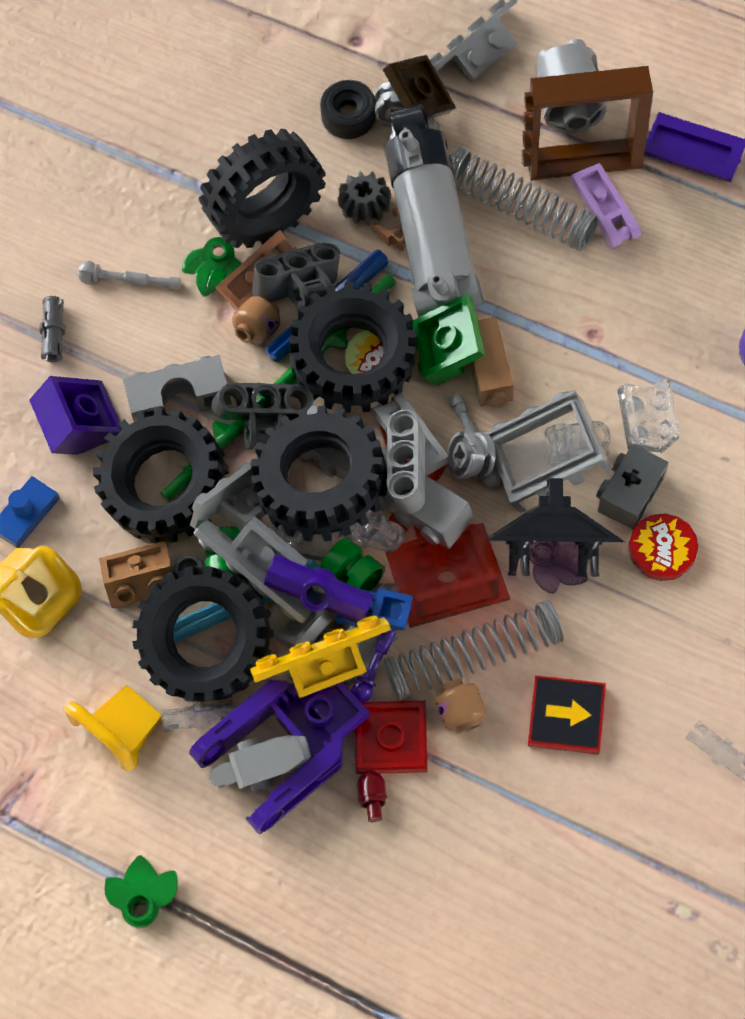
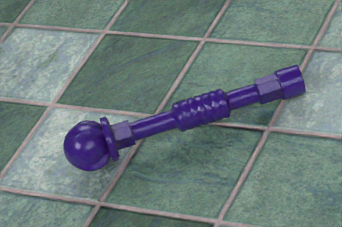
(364, 686)

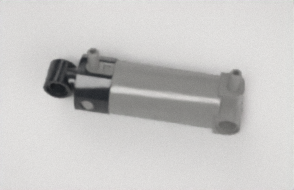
(429, 212)

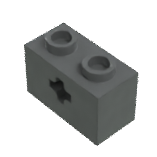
(645, 474)

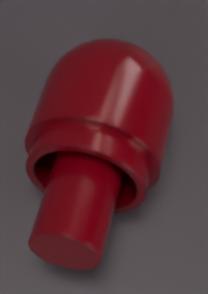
(372, 794)

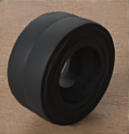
(348, 93)

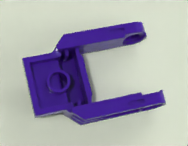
(320, 717)

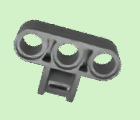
(297, 273)
(256, 418)

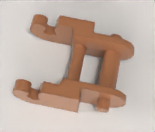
(389, 237)

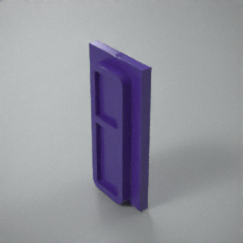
(694, 147)

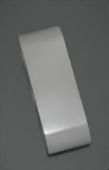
(401, 448)

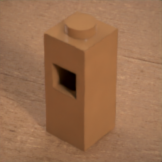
(492, 371)

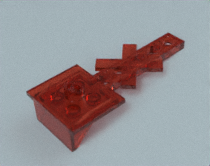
(471, 559)

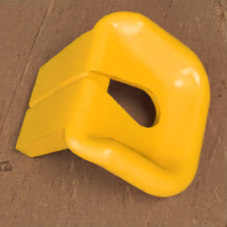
(51, 571)
(119, 724)

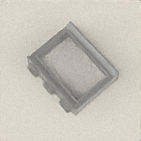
(545, 444)

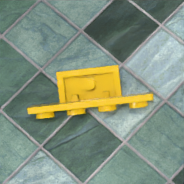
(324, 662)

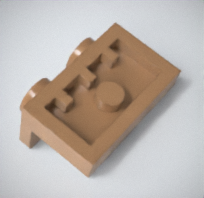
(133, 572)

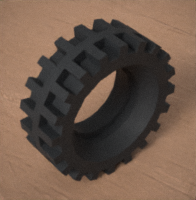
(274, 207)
(348, 310)
(134, 447)
(326, 510)
(157, 625)

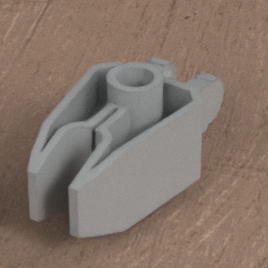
(260, 762)

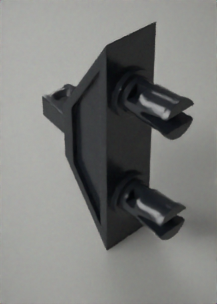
(554, 522)

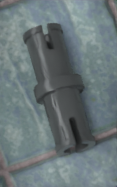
(52, 329)

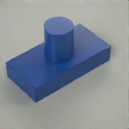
(26, 511)

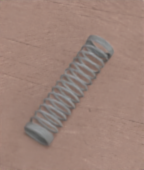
(582, 232)
(549, 621)

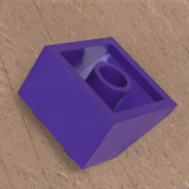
(74, 414)

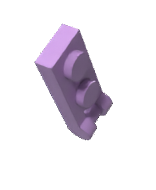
(603, 199)

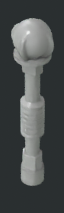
(90, 272)
(458, 404)

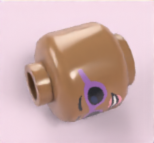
(256, 320)
(460, 706)

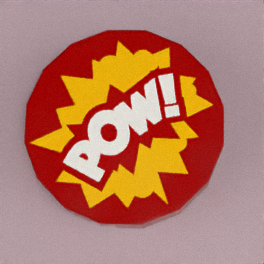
(663, 547)

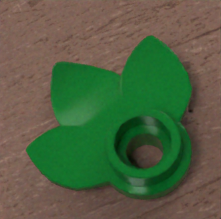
(207, 267)
(141, 887)

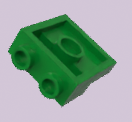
(448, 340)

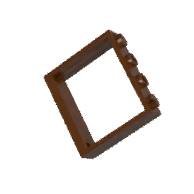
(587, 88)

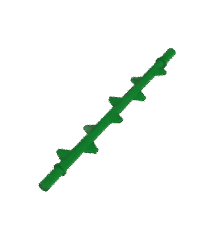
(226, 433)

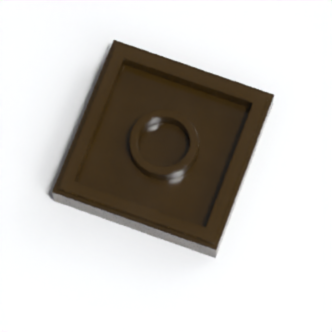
(418, 83)

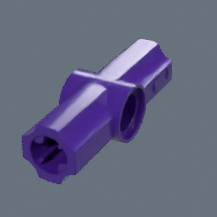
(298, 582)

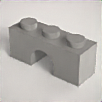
(198, 378)

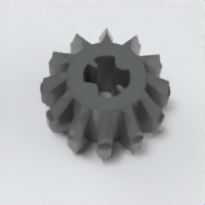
(364, 197)

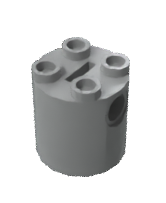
(563, 60)

